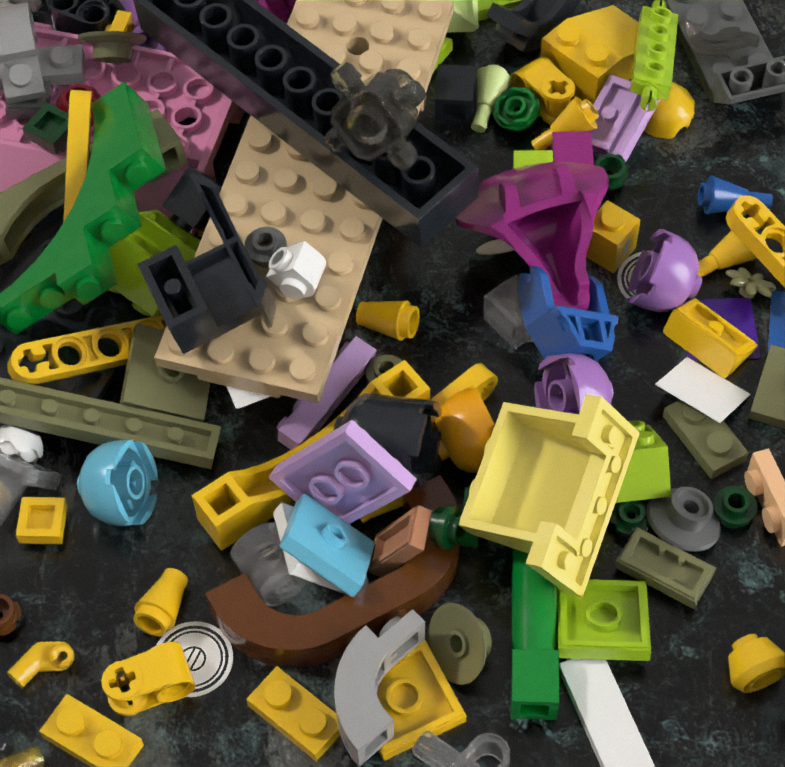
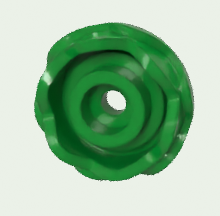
(515, 99)

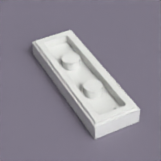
(604, 713)

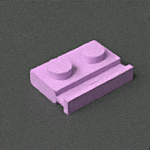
(619, 119)

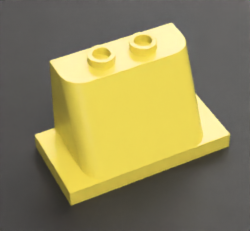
(551, 486)

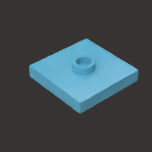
(327, 545)

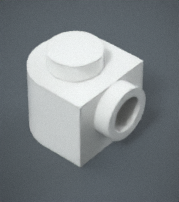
(296, 270)

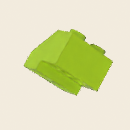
(152, 238)

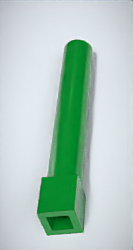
(533, 643)

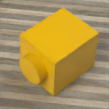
(613, 236)

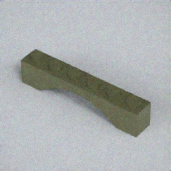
(36, 196)

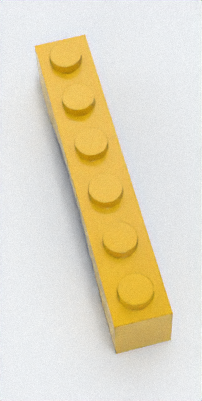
(249, 497)

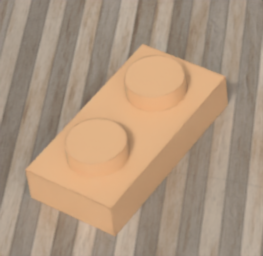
(767, 483)

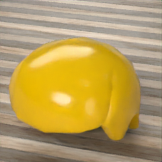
(671, 114)

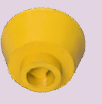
(755, 663)

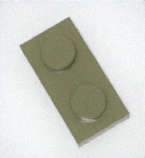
(707, 440)

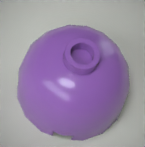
(665, 274)
(567, 382)

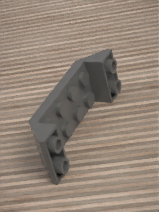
(727, 82)

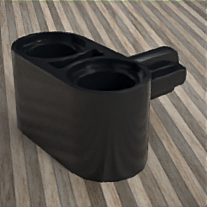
(79, 15)

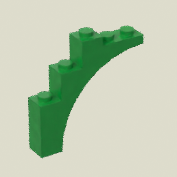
(104, 213)

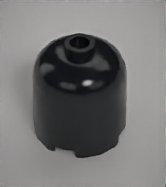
(401, 428)

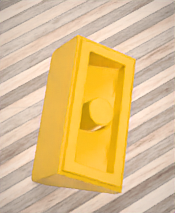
(709, 337)

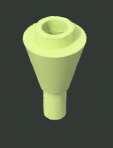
(490, 84)

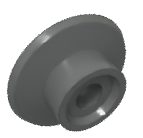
(684, 519)

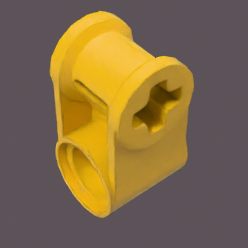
(547, 84)
(153, 679)

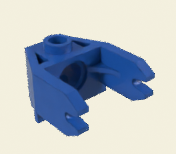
(564, 328)

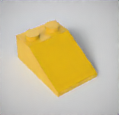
(593, 48)

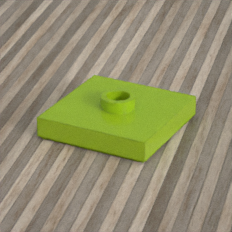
(605, 622)

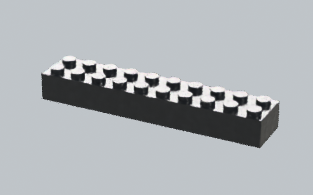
(290, 91)

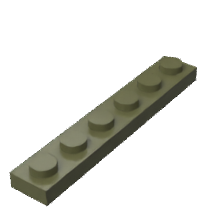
(107, 421)

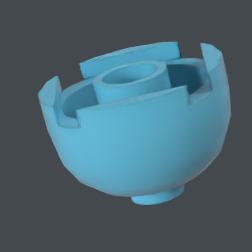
(118, 483)

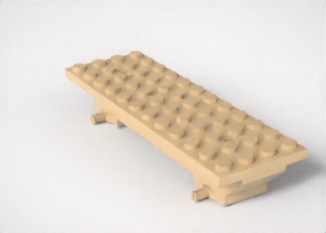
(285, 191)

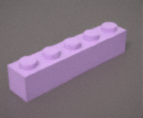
(343, 376)

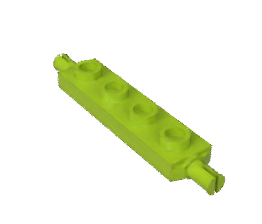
(654, 54)

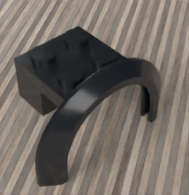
(212, 290)

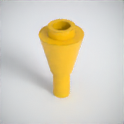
(575, 117)
(726, 253)

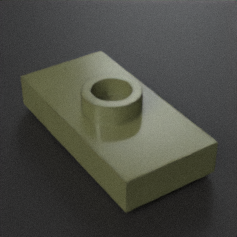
(665, 567)

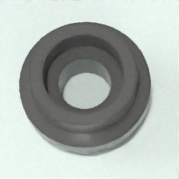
(259, 254)

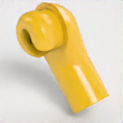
(41, 658)

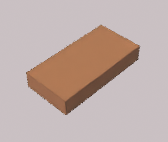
(400, 541)

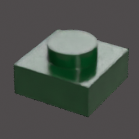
(48, 128)

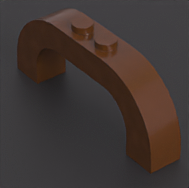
(326, 633)

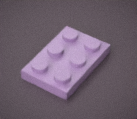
(344, 473)

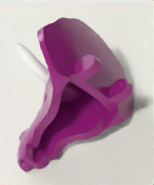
(544, 217)

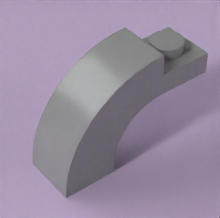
(19, 54)
(366, 660)

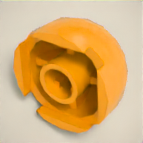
(464, 429)

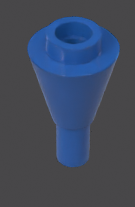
(720, 195)

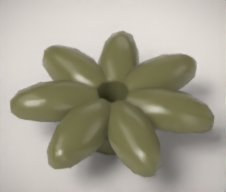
(750, 284)

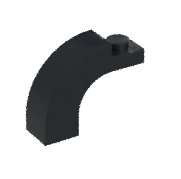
(530, 21)

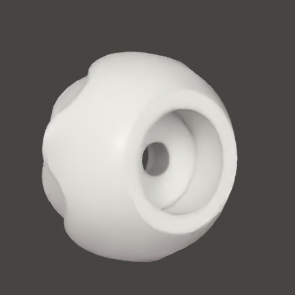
(21, 442)

